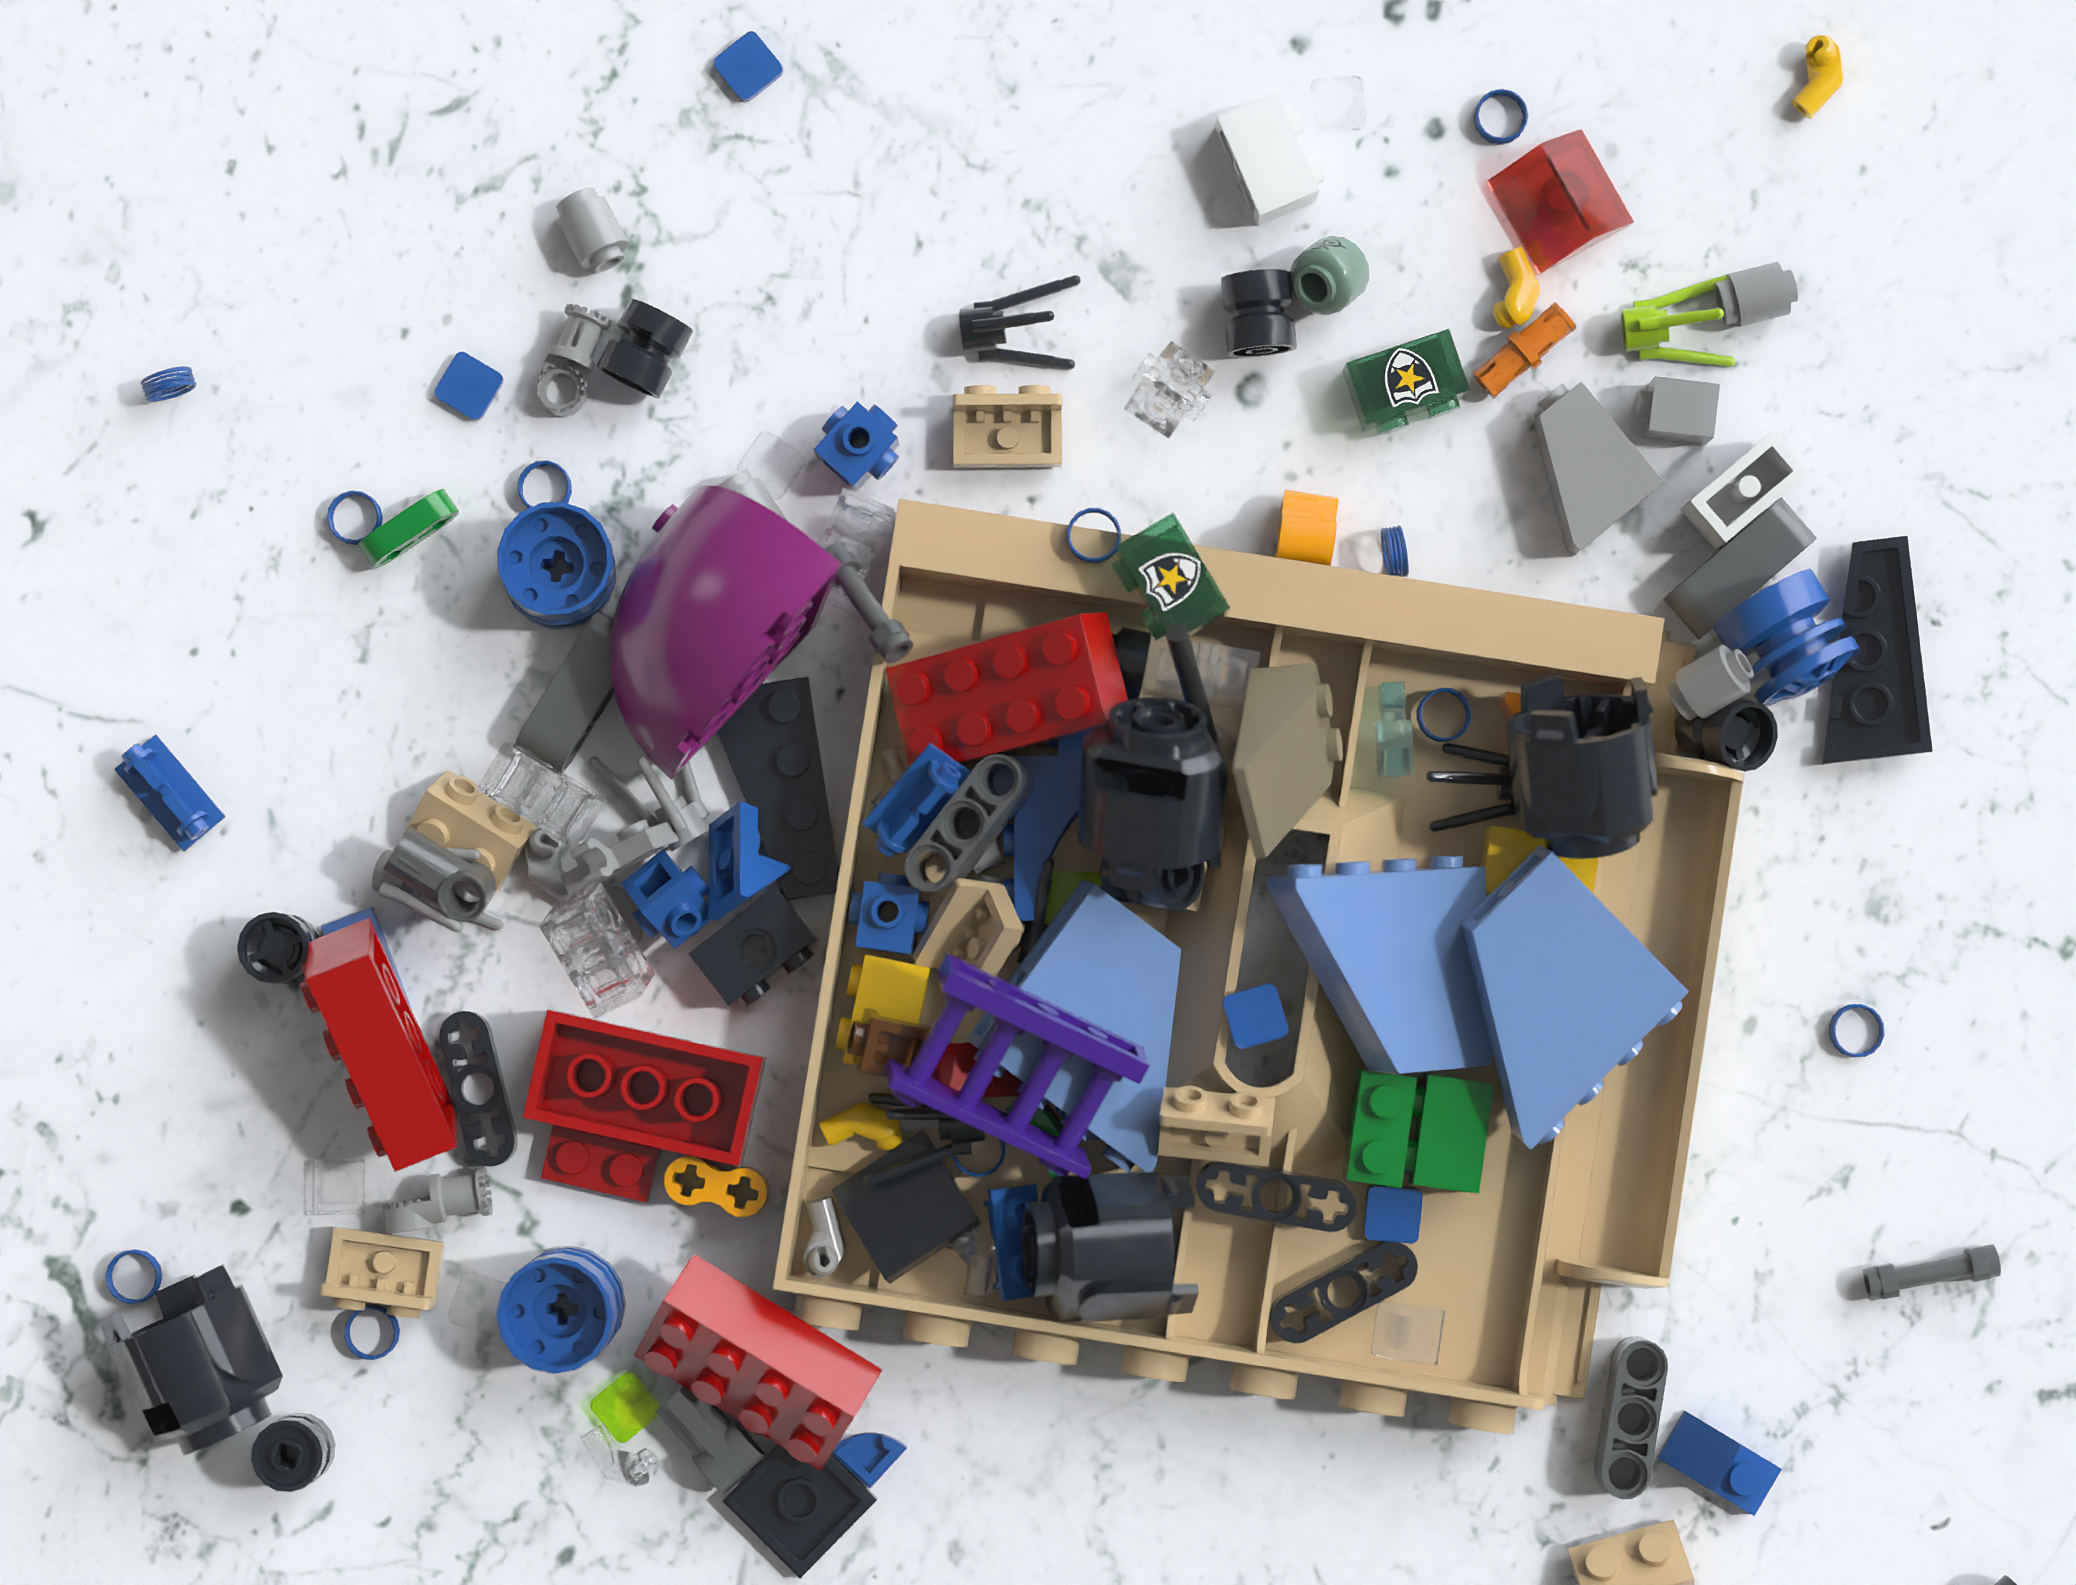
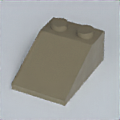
(1283, 750)

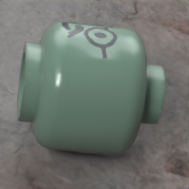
(1329, 275)

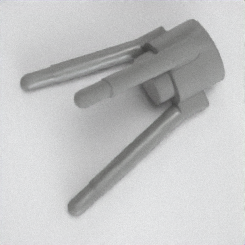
(684, 817)
(397, 890)

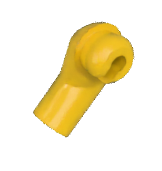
(1824, 75)
(1522, 292)
(865, 1121)

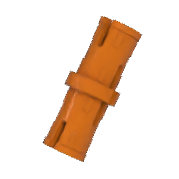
(1524, 350)

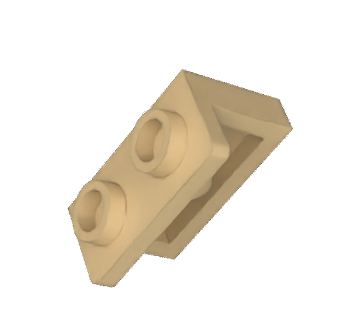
(1007, 428)
(465, 818)
(972, 925)
(1216, 1126)
(383, 1271)
(1634, 1558)

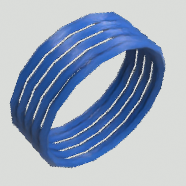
(1507, 93)
(181, 378)
(529, 468)
(341, 497)
(1084, 512)
(1396, 551)
(1465, 703)
(1832, 1030)
(986, 1173)
(109, 1281)
(353, 1349)

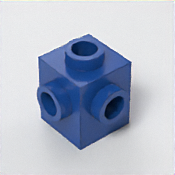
(853, 464)
(675, 908)
(895, 935)

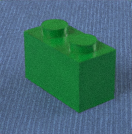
(1379, 1128)
(1449, 1133)

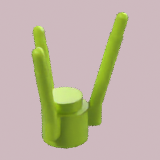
(1647, 326)

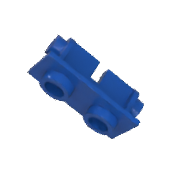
(169, 792)
(915, 800)
(1005, 1220)

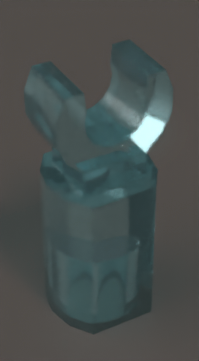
(1393, 733)

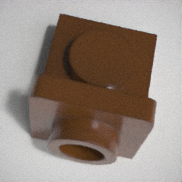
(883, 1038)

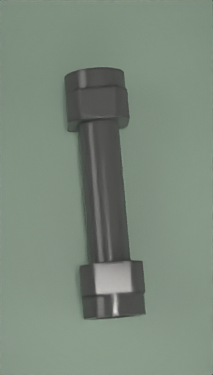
(887, 634)
(1977, 1263)

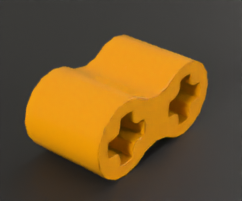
(1307, 527)
(717, 1186)

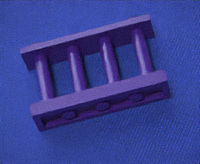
(1014, 1013)

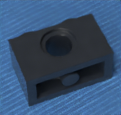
(722, 957)

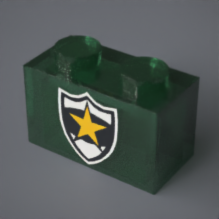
(1406, 382)
(1169, 578)

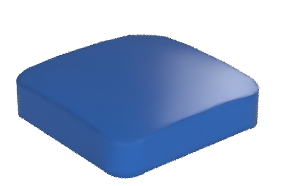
(748, 66)
(469, 386)
(1255, 1016)
(1393, 1213)

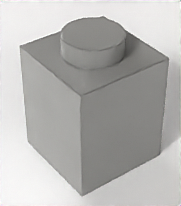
(1678, 410)

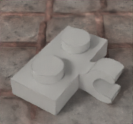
(600, 863)

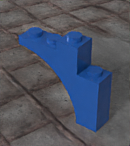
(1041, 818)

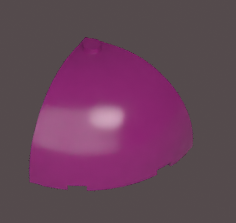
(710, 618)

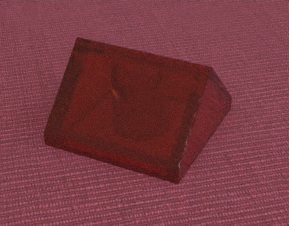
(1559, 200)

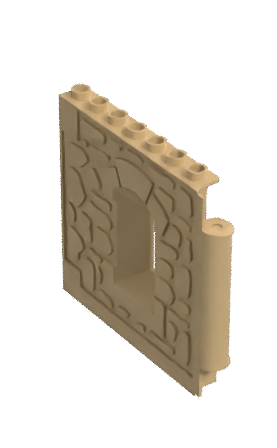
(1549, 1222)

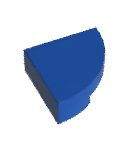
(869, 1455)

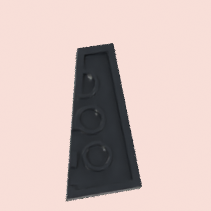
(1881, 691)
(781, 772)

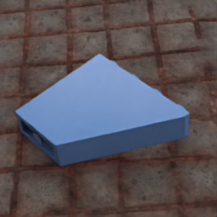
(1393, 957)
(1119, 976)
(1560, 992)

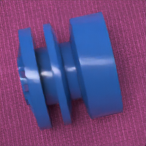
(536, 543)
(1786, 638)
(539, 1331)

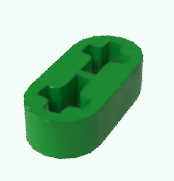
(408, 528)

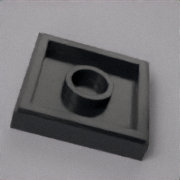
(908, 1215)
(798, 1506)

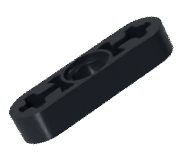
(476, 1131)
(1314, 1216)
(1373, 1261)

